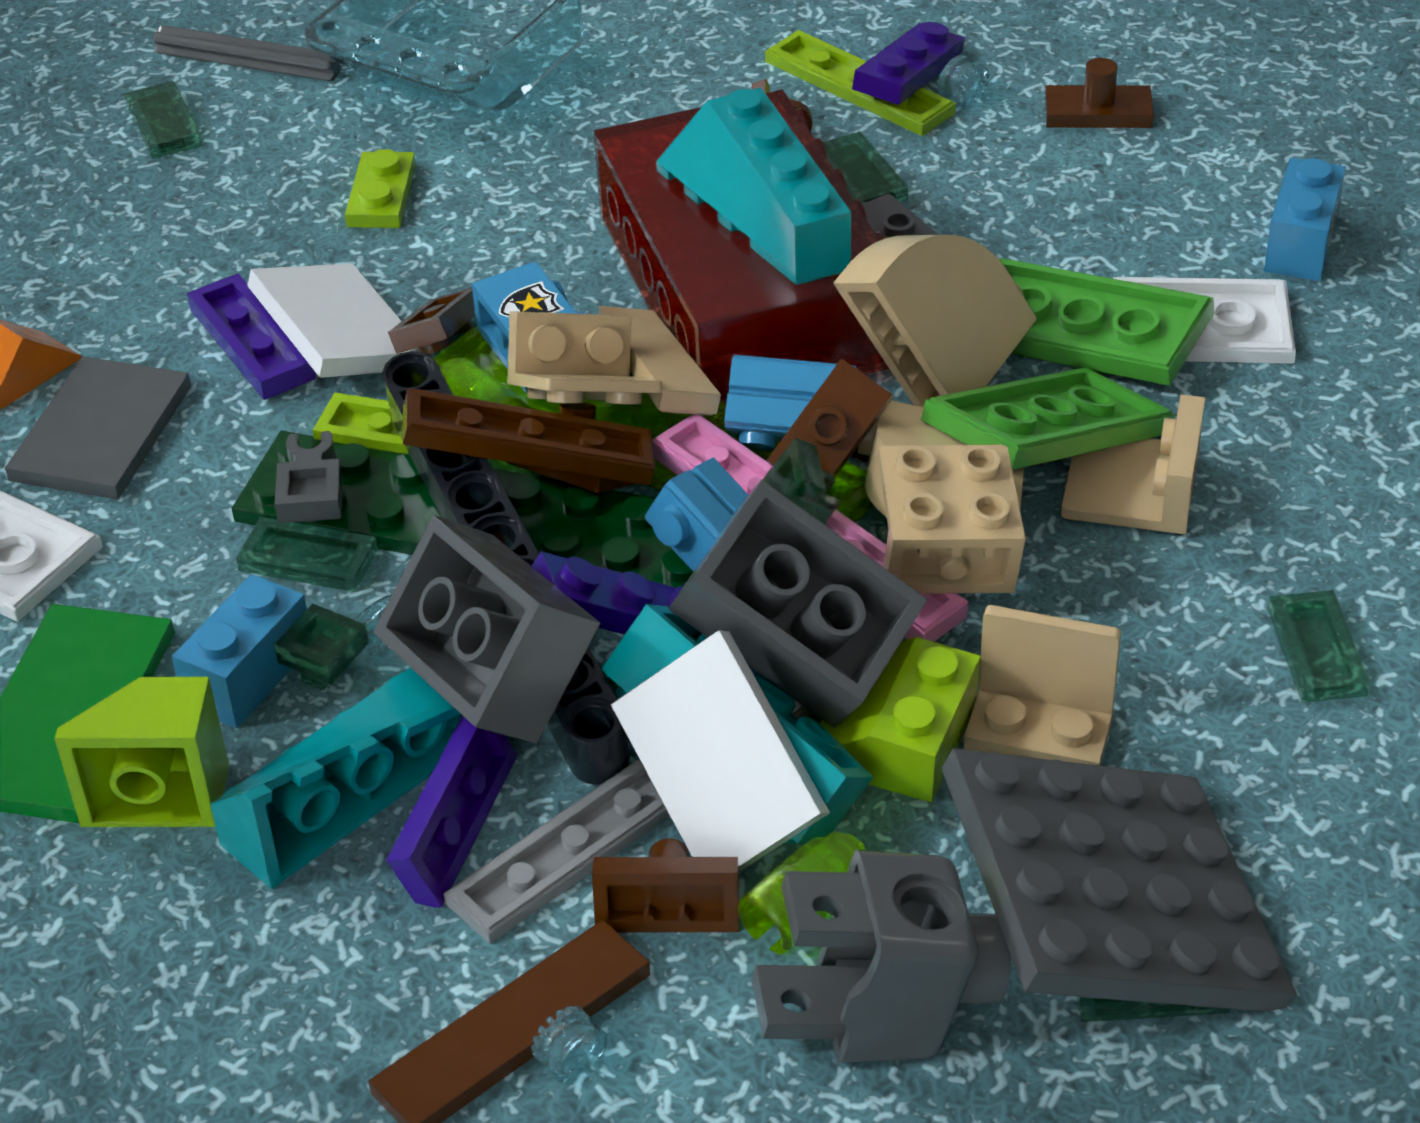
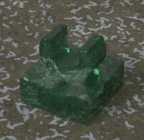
(801, 476)
(321, 645)

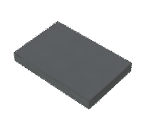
(98, 427)

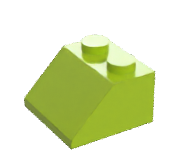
(912, 717)
(146, 756)

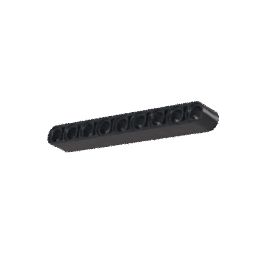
(472, 495)

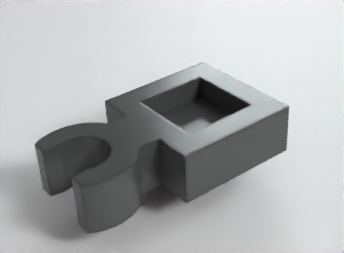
(309, 483)

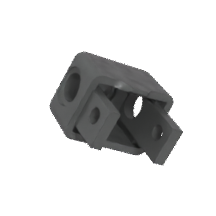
(887, 961)

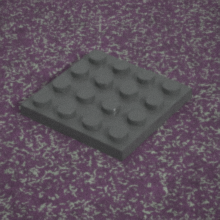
(1114, 884)

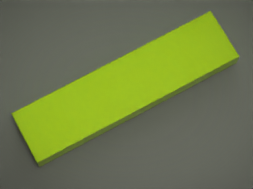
(834, 72)

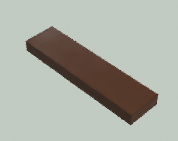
(527, 436)
(499, 1032)

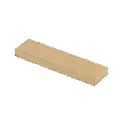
(661, 357)

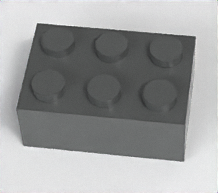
(799, 604)
(485, 629)

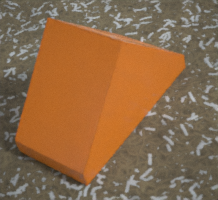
(28, 360)

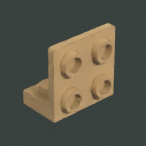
(574, 354)
(1142, 481)
(952, 518)
(1044, 687)

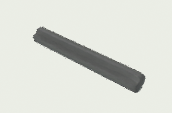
(245, 53)

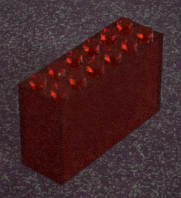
(708, 280)

